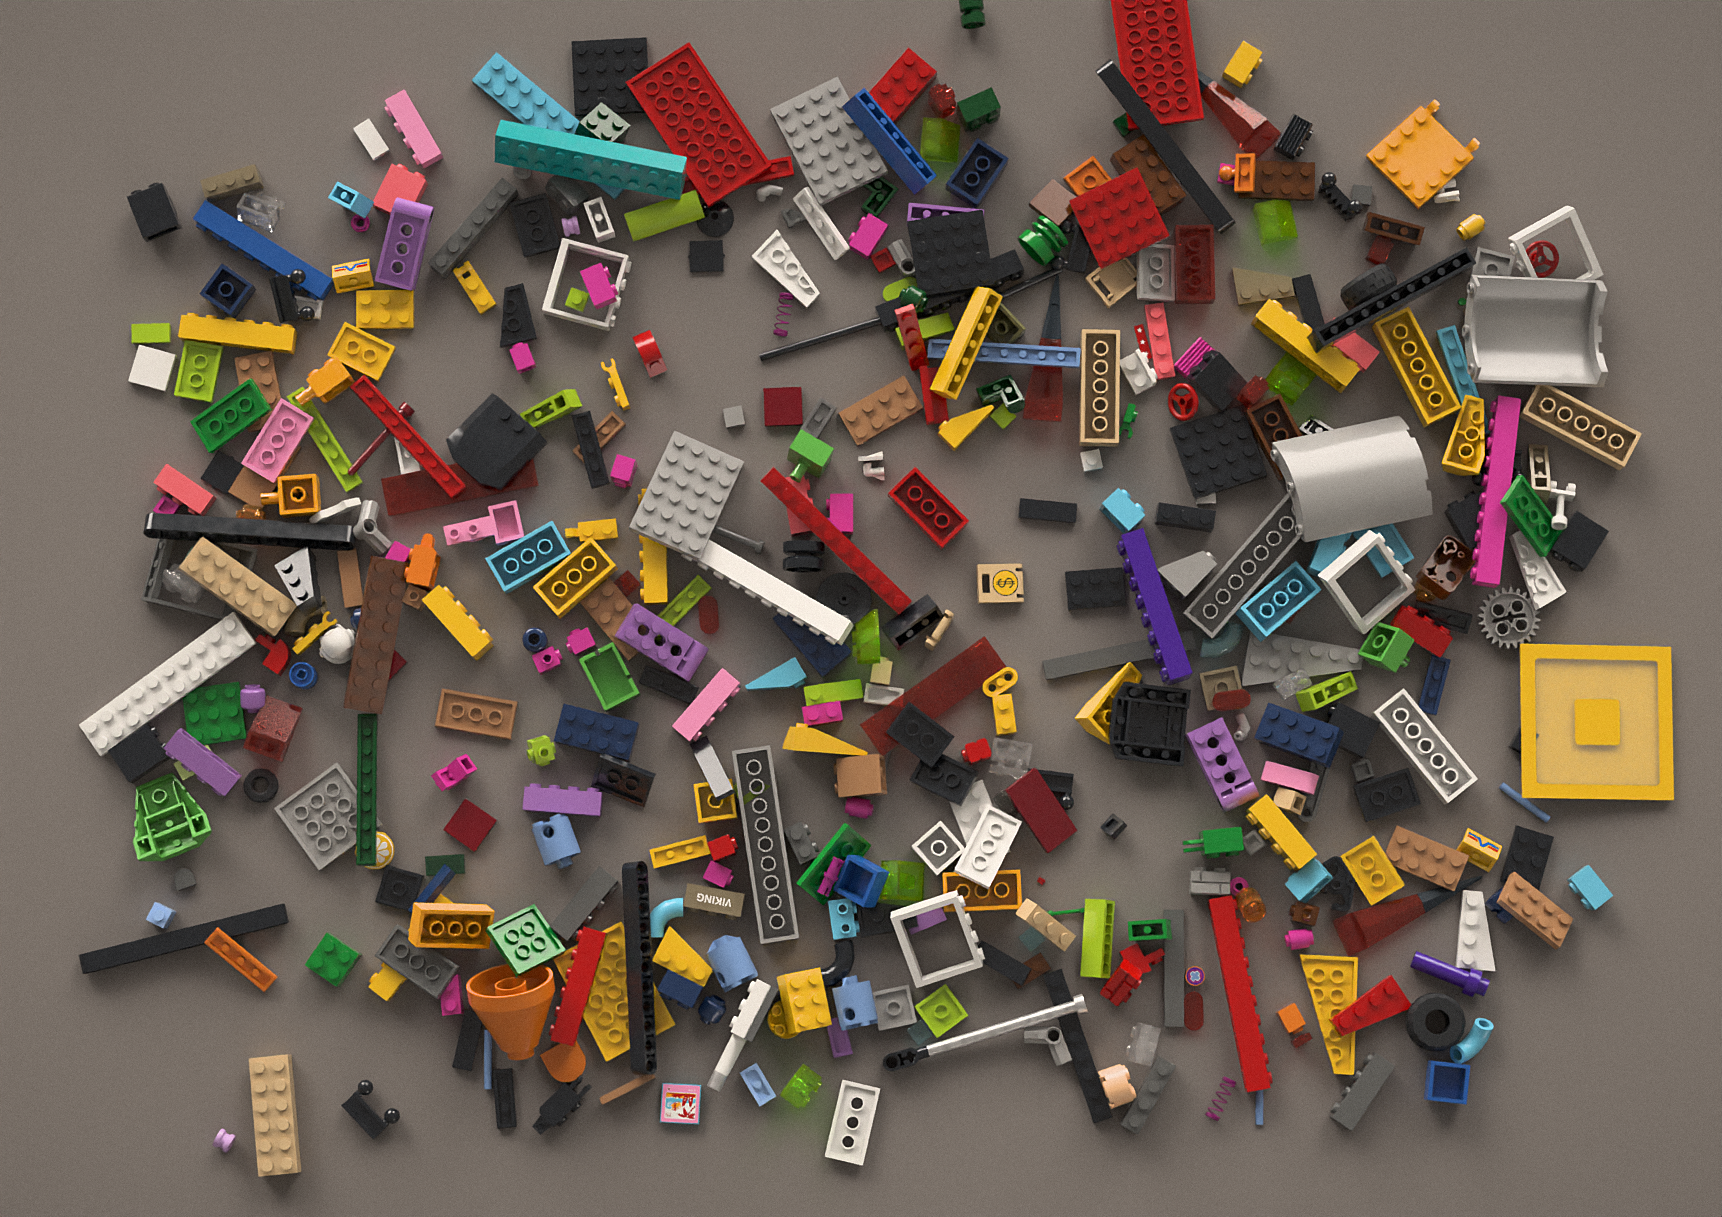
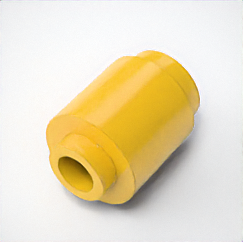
(1470, 227)

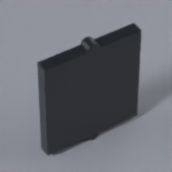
(706, 256)
(222, 472)

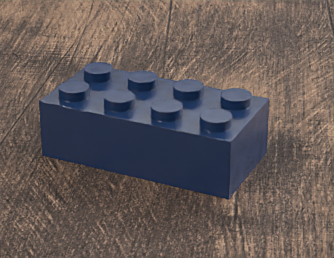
(815, 648)
(596, 732)
(1299, 735)

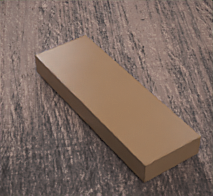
(605, 431)
(350, 578)
(626, 1088)

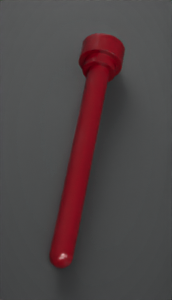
(406, 411)

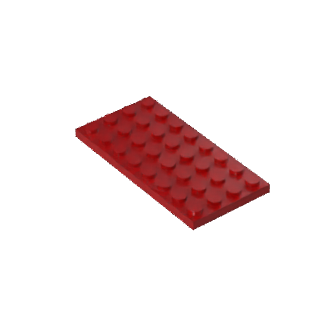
(1159, 58)
(699, 124)

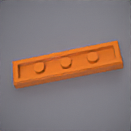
(240, 959)

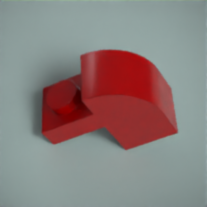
(650, 353)
(279, 654)
(1136, 957)

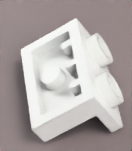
(1138, 372)

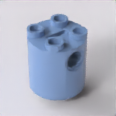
(557, 847)
(731, 962)
(854, 1003)

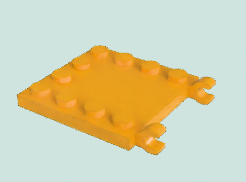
(1421, 156)

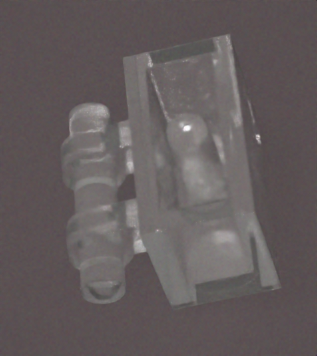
(260, 210)
(179, 582)
(1013, 753)
(1143, 1044)

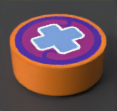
(1194, 976)

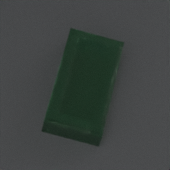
(435, 863)

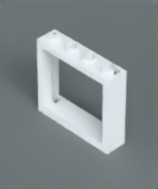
(1570, 216)
(565, 247)
(1350, 557)
(965, 920)

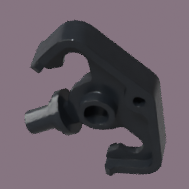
(1342, 883)

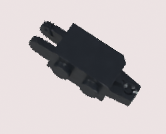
(556, 1108)

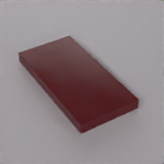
(1040, 810)

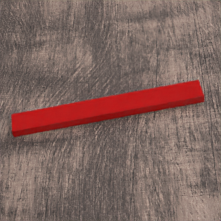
(407, 437)

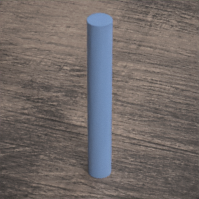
(1524, 802)
(487, 1060)
(1259, 1108)

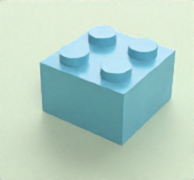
(1122, 511)

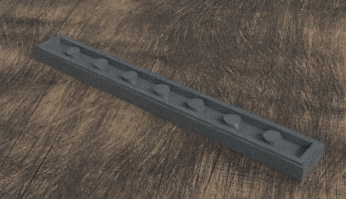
(1107, 657)

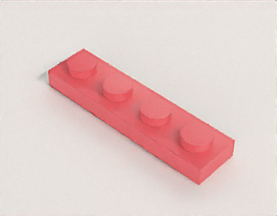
(1159, 341)

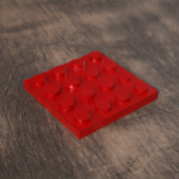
(1119, 218)

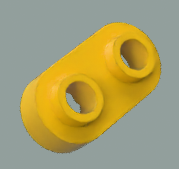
(999, 682)

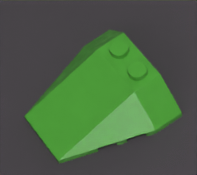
(167, 820)

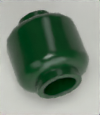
(914, 296)

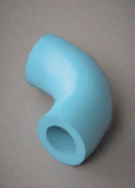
(663, 913)
(1472, 1042)

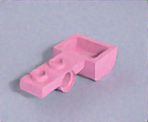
(502, 523)

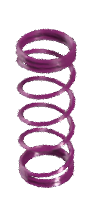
(779, 332)
(1229, 1081)

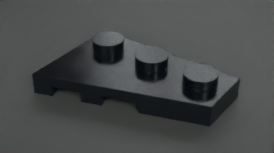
(517, 319)
(877, 919)

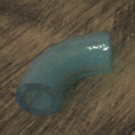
(1224, 644)

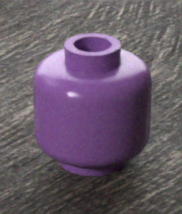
(252, 698)

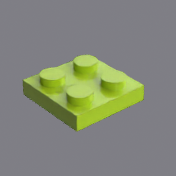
(941, 1011)

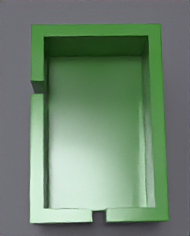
(609, 677)

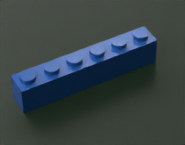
(889, 141)

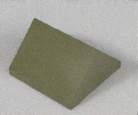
(1005, 327)

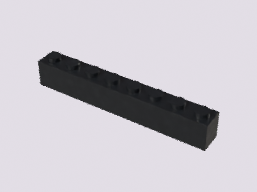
(1004, 268)

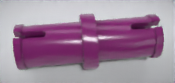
(830, 876)

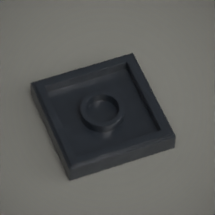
(399, 888)

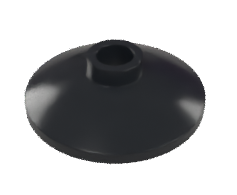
(719, 226)

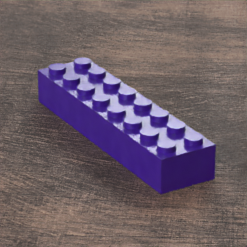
(1154, 607)

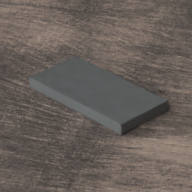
(418, 964)

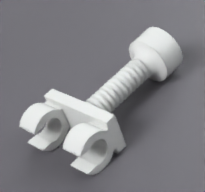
(1559, 521)

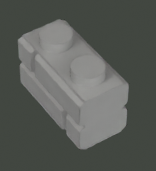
(1209, 882)

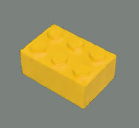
(804, 1000)

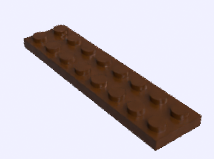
(376, 635)

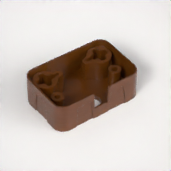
(1456, 561)

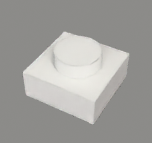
(1091, 460)

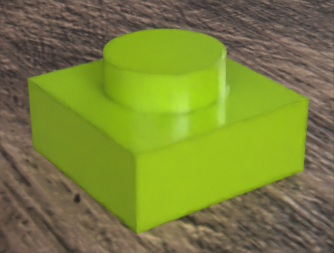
(577, 299)

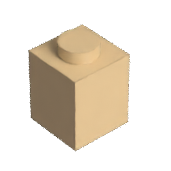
(881, 672)
(1289, 800)

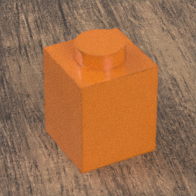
(1291, 1019)

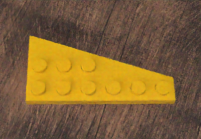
(1333, 988)

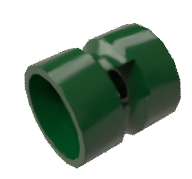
(972, 14)

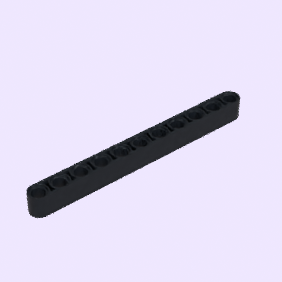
(1165, 146)
(249, 531)
(182, 938)
(639, 968)

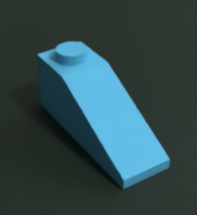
(782, 677)

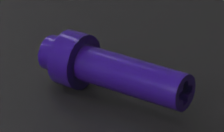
(1470, 982)

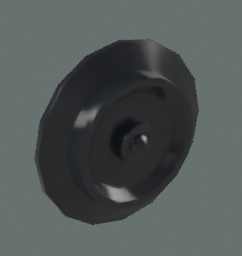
(845, 595)

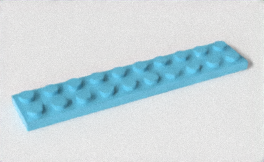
(527, 102)

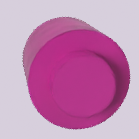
(859, 807)
(1299, 939)

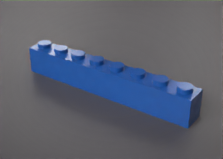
(261, 249)

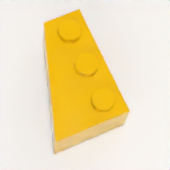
(680, 958)

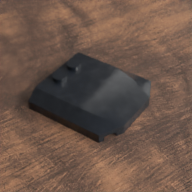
(494, 443)
(1149, 723)

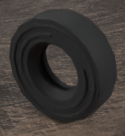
(249, 785)

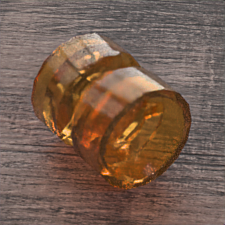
(1251, 905)

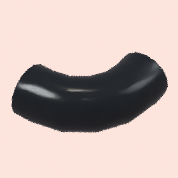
(842, 964)

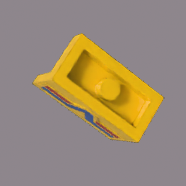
(352, 276)
(1480, 849)

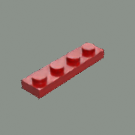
(911, 337)

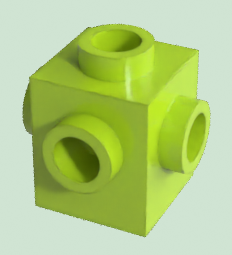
(540, 744)

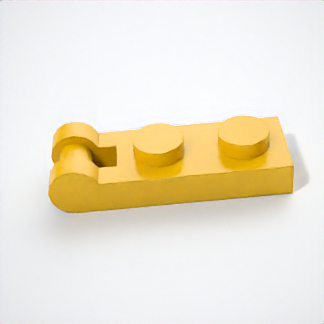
(474, 288)

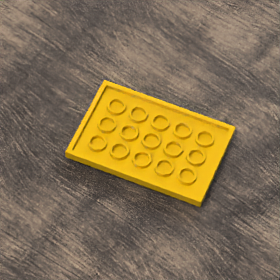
(608, 1000)

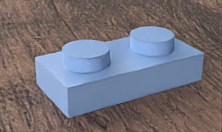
(757, 1084)

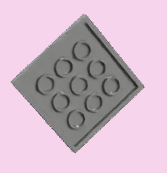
(323, 816)

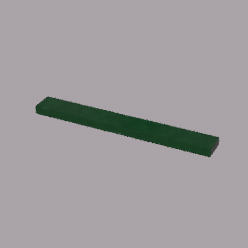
(367, 790)

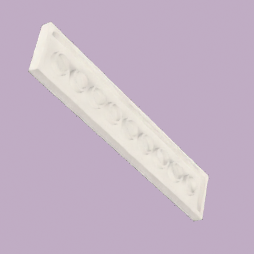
(168, 683)

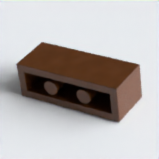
(1393, 228)

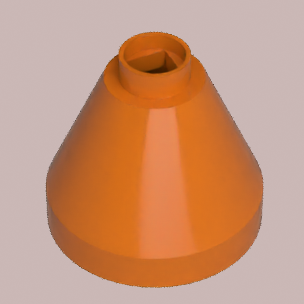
(512, 1006)

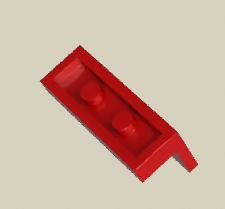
(934, 404)

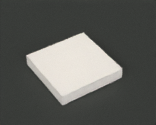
(152, 368)

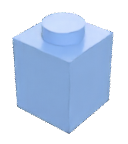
(161, 915)

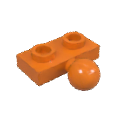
(1243, 173)

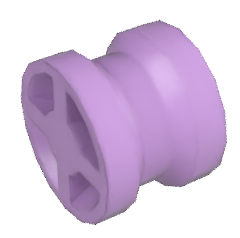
(570, 226)
(224, 1140)

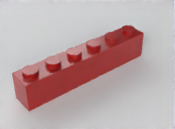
(578, 986)

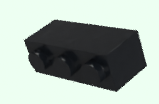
(1185, 517)
(912, 622)

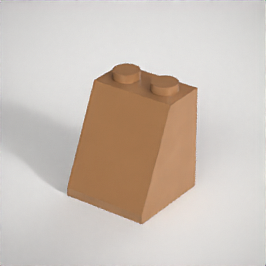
(860, 776)

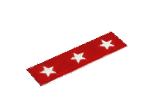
(1142, 340)

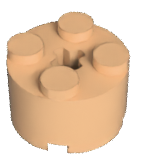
(1116, 1085)

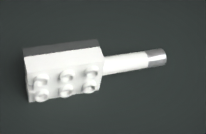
(744, 1028)

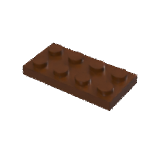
(1283, 181)

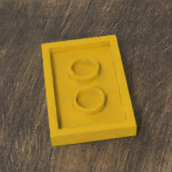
(384, 309)
(361, 351)
(1372, 870)

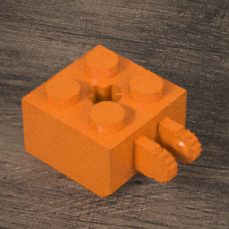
(423, 564)

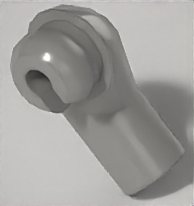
(767, 190)
(1243, 729)

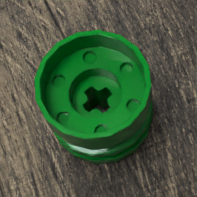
(1039, 244)

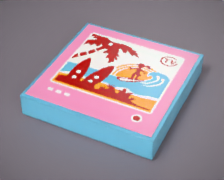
(680, 1103)

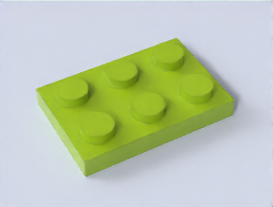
(198, 371)

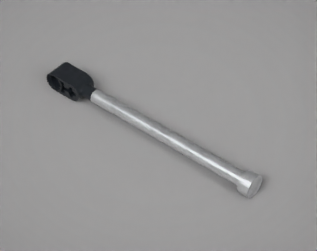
(1077, 1005)

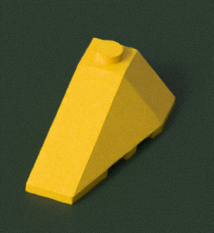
(1467, 443)
(1097, 711)
(812, 740)

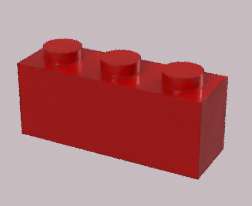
(1422, 630)

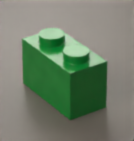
(1149, 930)

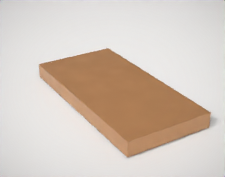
(250, 484)
(476, 714)

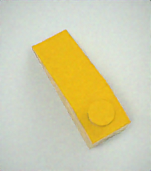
(960, 427)

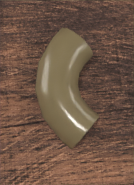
(297, 621)

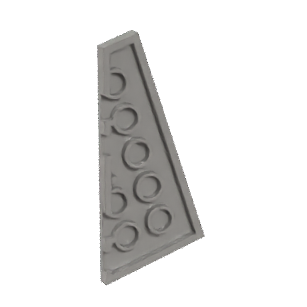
(1283, 655)

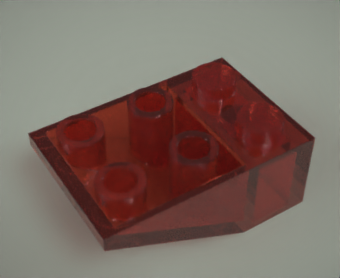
(273, 729)

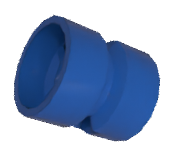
(303, 675)

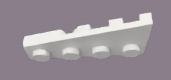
(784, 267)
(1537, 572)
(1474, 940)

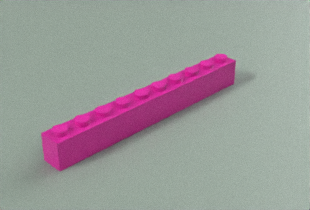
(1496, 482)

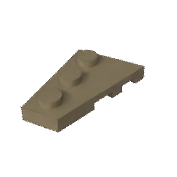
(1259, 286)

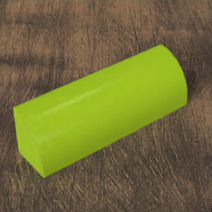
(664, 215)
(1097, 938)

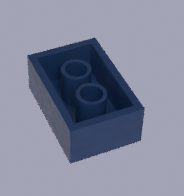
(976, 173)

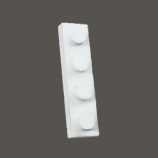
(821, 223)

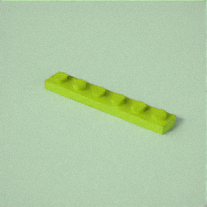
(327, 444)

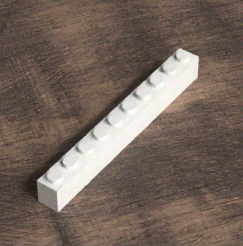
(774, 593)

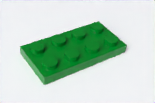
(231, 415)
(1530, 515)
(843, 843)

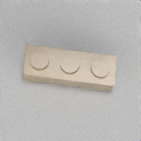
(1045, 924)

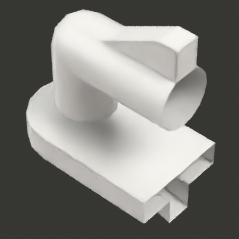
(1442, 197)
(867, 467)

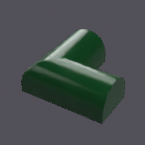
(881, 195)
(1004, 389)

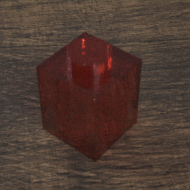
(1379, 250)

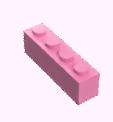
(413, 128)
(705, 706)

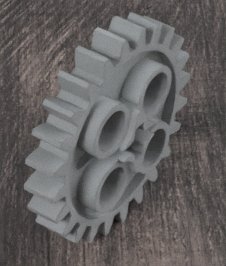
(1504, 601)

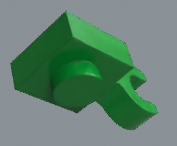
(1130, 415)

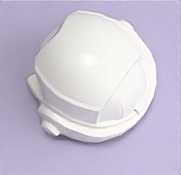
(337, 645)

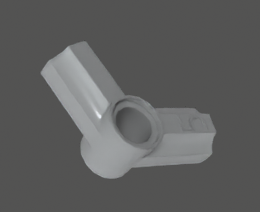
(901, 257)
(367, 521)
(1058, 1048)

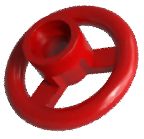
(1540, 252)
(1188, 401)

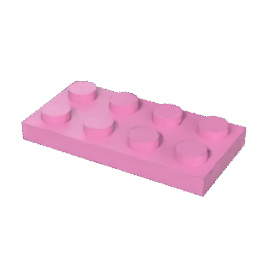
(277, 440)

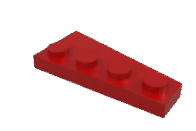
(1373, 1006)

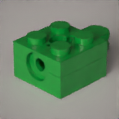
(1217, 842)

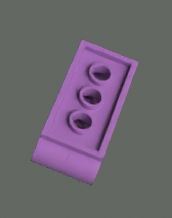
(419, 218)
(689, 650)
(1227, 794)

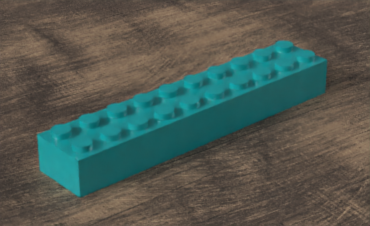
(590, 159)

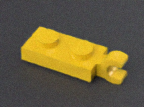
(615, 382)
(596, 529)
(315, 632)

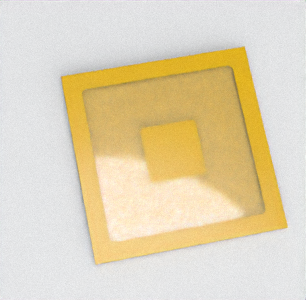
(1596, 722)

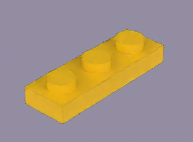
(679, 852)

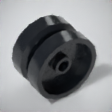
(803, 556)

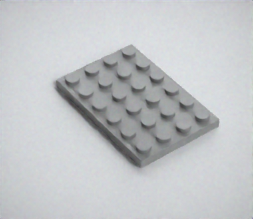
(828, 142)
(686, 495)

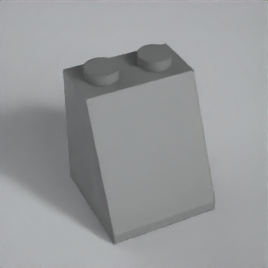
(1185, 574)

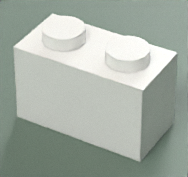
(599, 219)

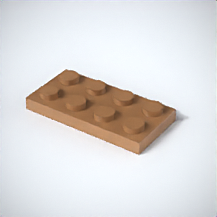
(263, 371)
(880, 410)
(609, 610)
(1426, 858)
(1535, 910)

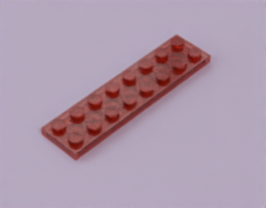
(419, 491)
(937, 691)

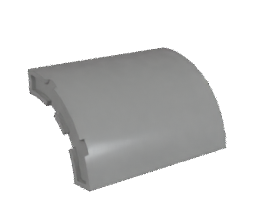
(1534, 331)
(1353, 478)

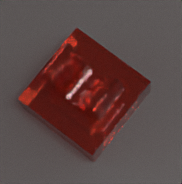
(627, 583)

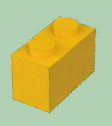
(1242, 64)
(1003, 714)

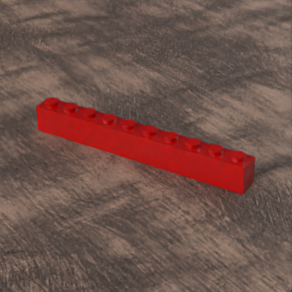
(836, 540)
(1238, 993)

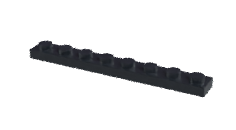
(1078, 1049)

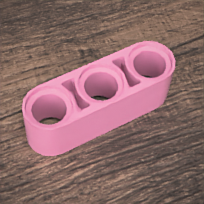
(1289, 777)

